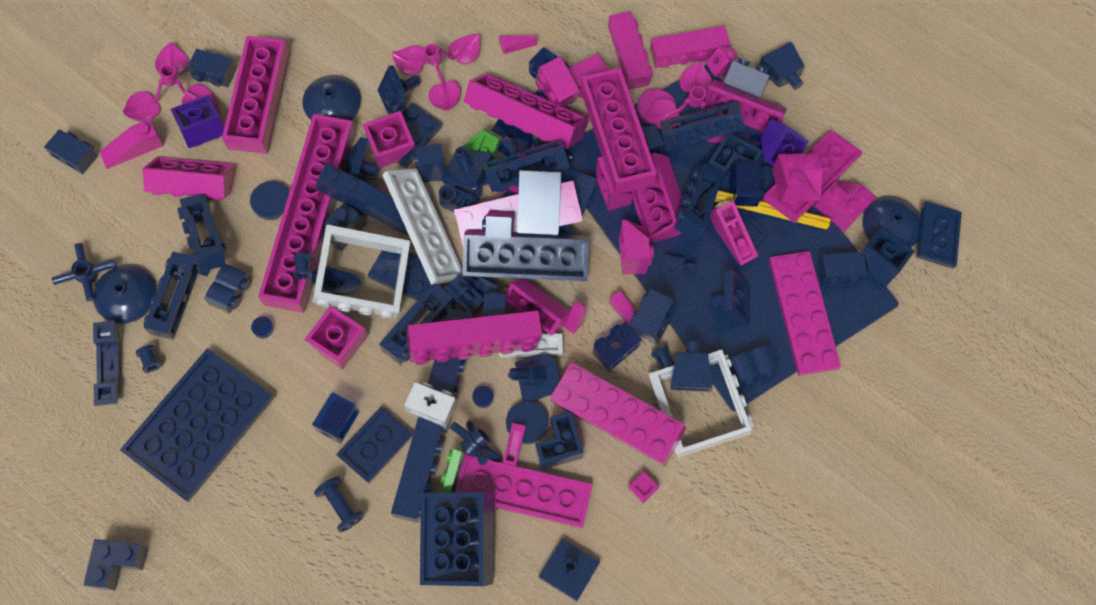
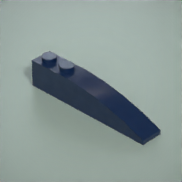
(360, 196)

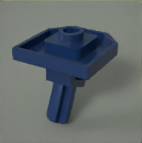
(395, 90)
(536, 376)

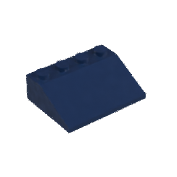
(456, 539)

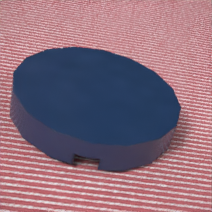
(269, 200)
(531, 416)

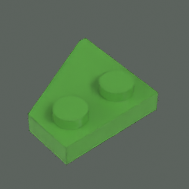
(484, 142)
(455, 461)

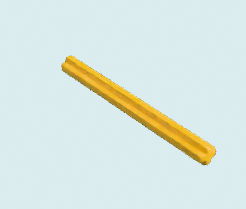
(765, 208)

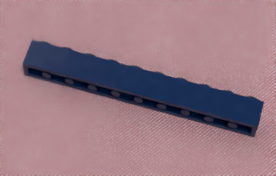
(426, 439)

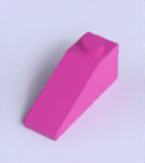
(131, 143)
(733, 231)

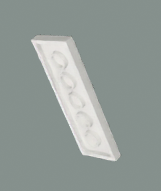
(423, 225)

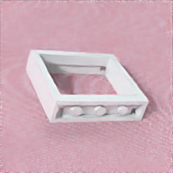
(366, 240)
(738, 402)

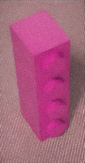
(687, 46)
(630, 50)

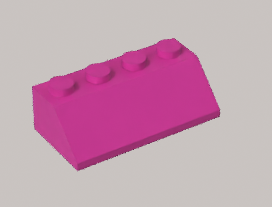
(754, 110)
(188, 177)
(659, 203)

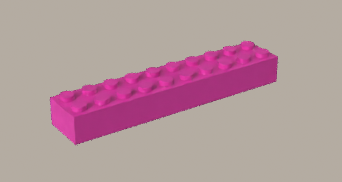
(305, 213)

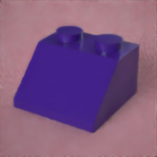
(198, 121)
(780, 140)

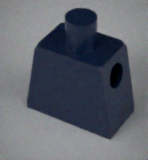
(786, 66)
(345, 218)
(691, 370)

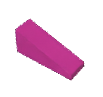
(514, 43)
(622, 307)
(576, 318)
(514, 444)

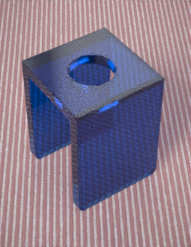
(335, 418)

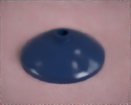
(342, 104)
(882, 213)
(129, 303)

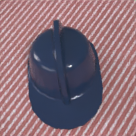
(338, 281)

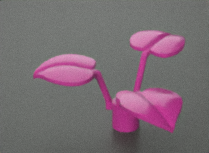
(411, 58)
(168, 64)
(693, 81)

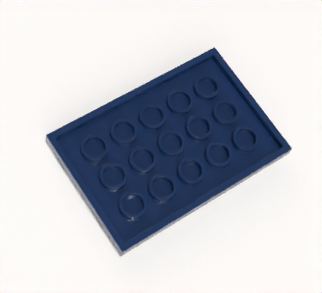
(197, 424)

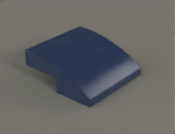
(583, 185)

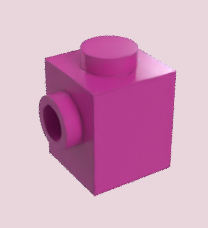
(721, 60)

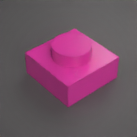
(643, 487)

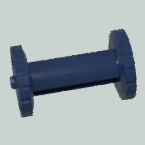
(330, 490)

